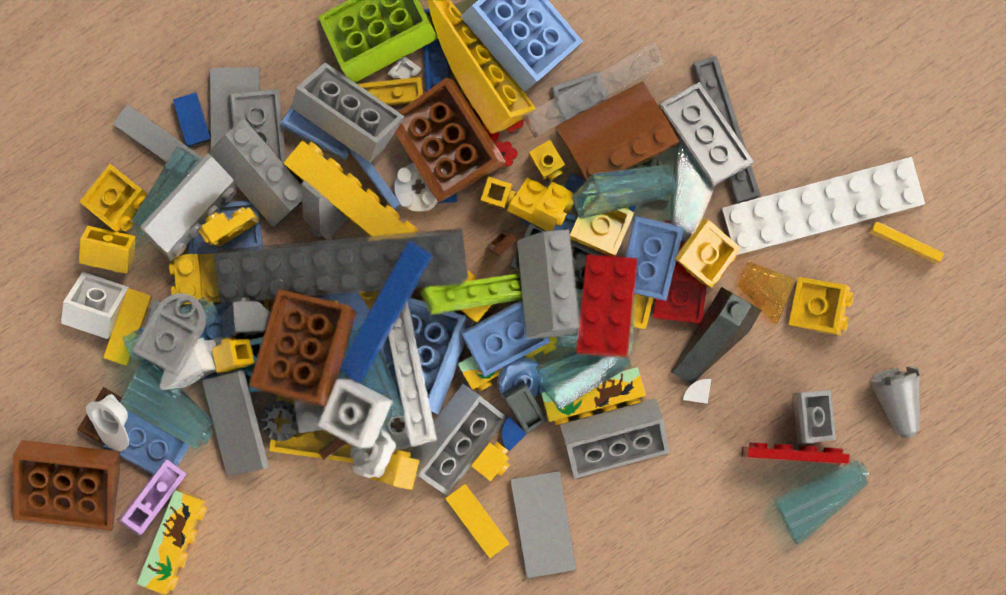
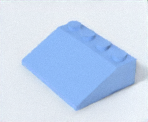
(522, 36)
(438, 346)

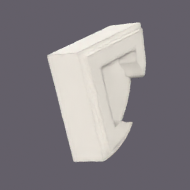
(404, 69)
(698, 391)

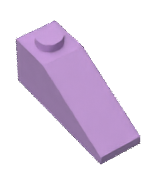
(151, 498)

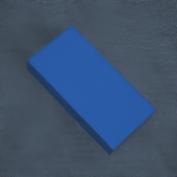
(192, 119)

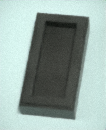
(524, 406)

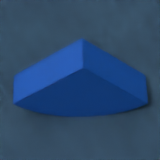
(511, 434)

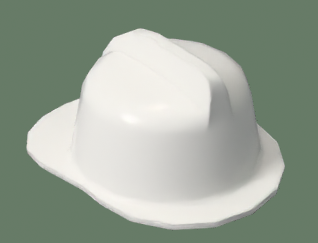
(109, 421)

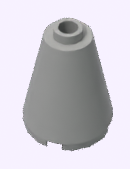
(899, 398)

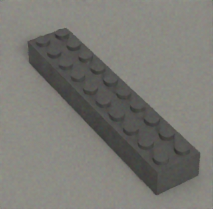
(335, 265)

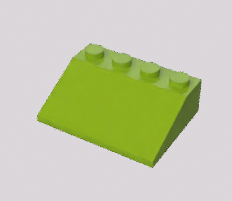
(363, 35)

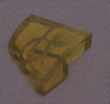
(766, 289)

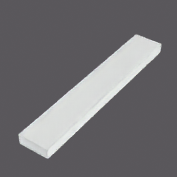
(411, 380)

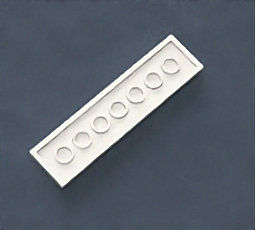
(823, 206)

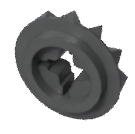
(272, 411)

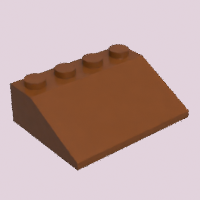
(618, 133)
(447, 140)
(303, 348)
(65, 485)

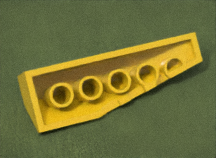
(482, 79)

